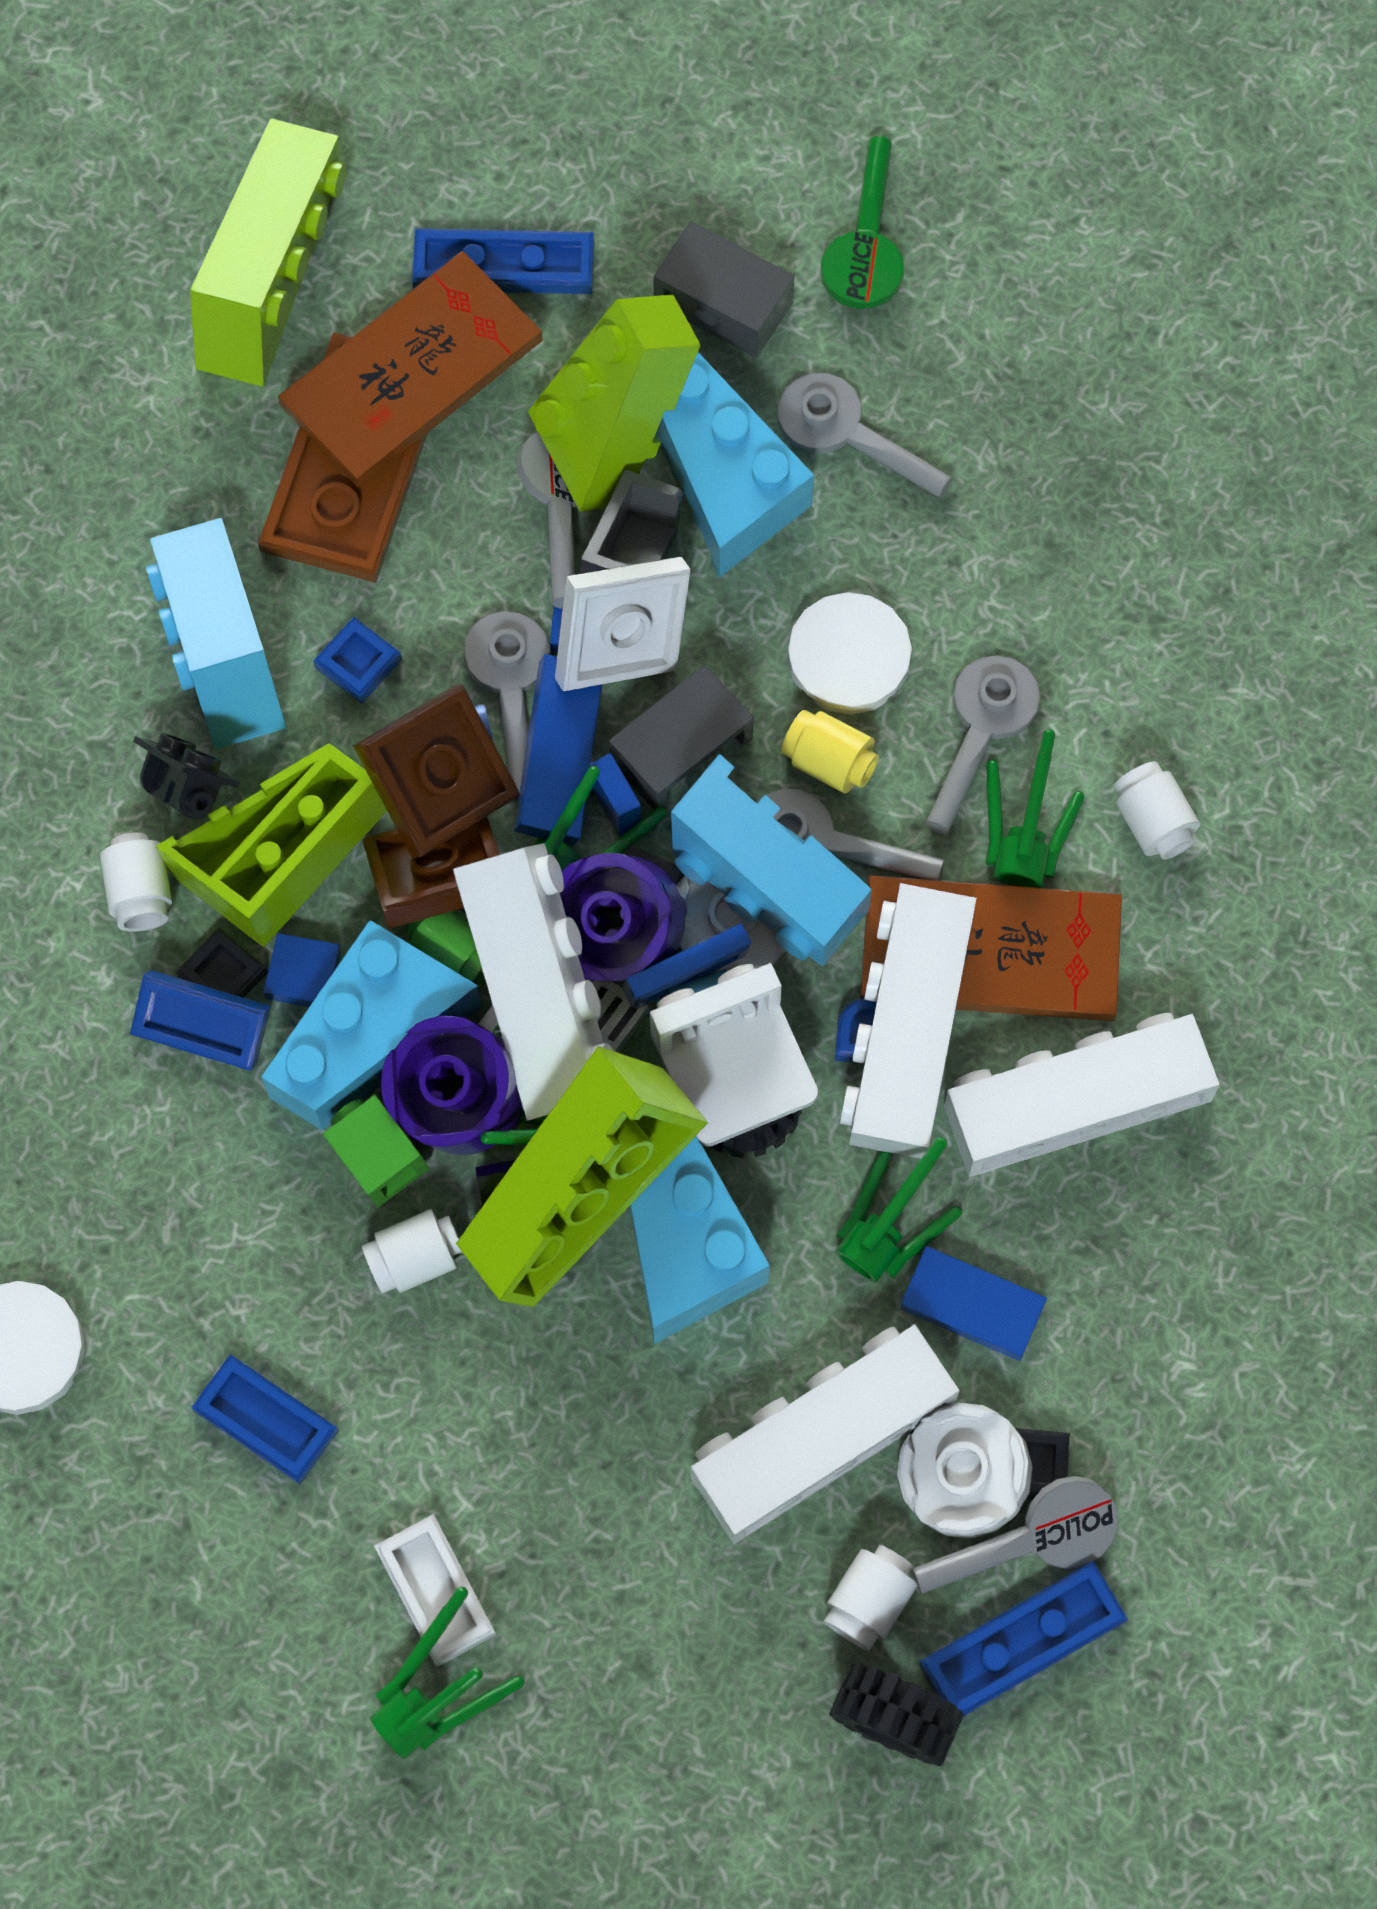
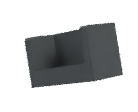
(725, 288)
(635, 525)
(679, 735)

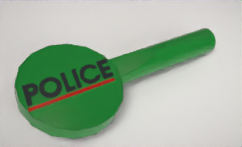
(862, 265)

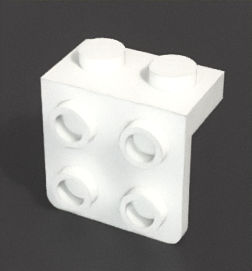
(733, 1052)

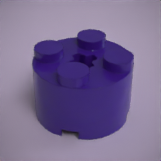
(650, 909)
(428, 1062)

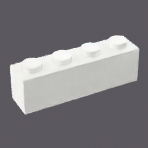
(532, 971)
(911, 1020)
(1080, 1093)
(823, 1432)

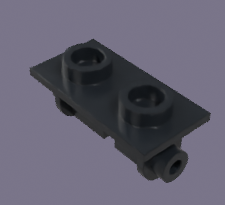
(182, 775)

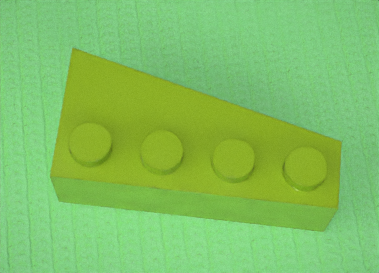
(579, 1174)

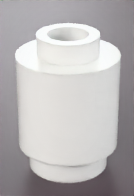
(1156, 811)
(135, 882)
(412, 1251)
(870, 1597)

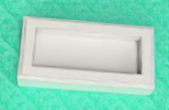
(425, 1579)

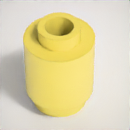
(830, 751)

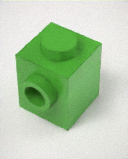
(374, 1149)

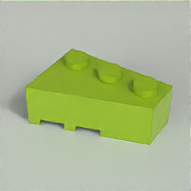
(613, 395)
(278, 844)

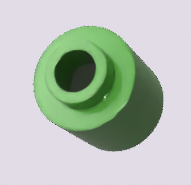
(449, 942)

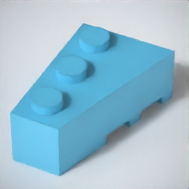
(731, 468)
(216, 631)
(765, 866)
(358, 1020)
(692, 1244)

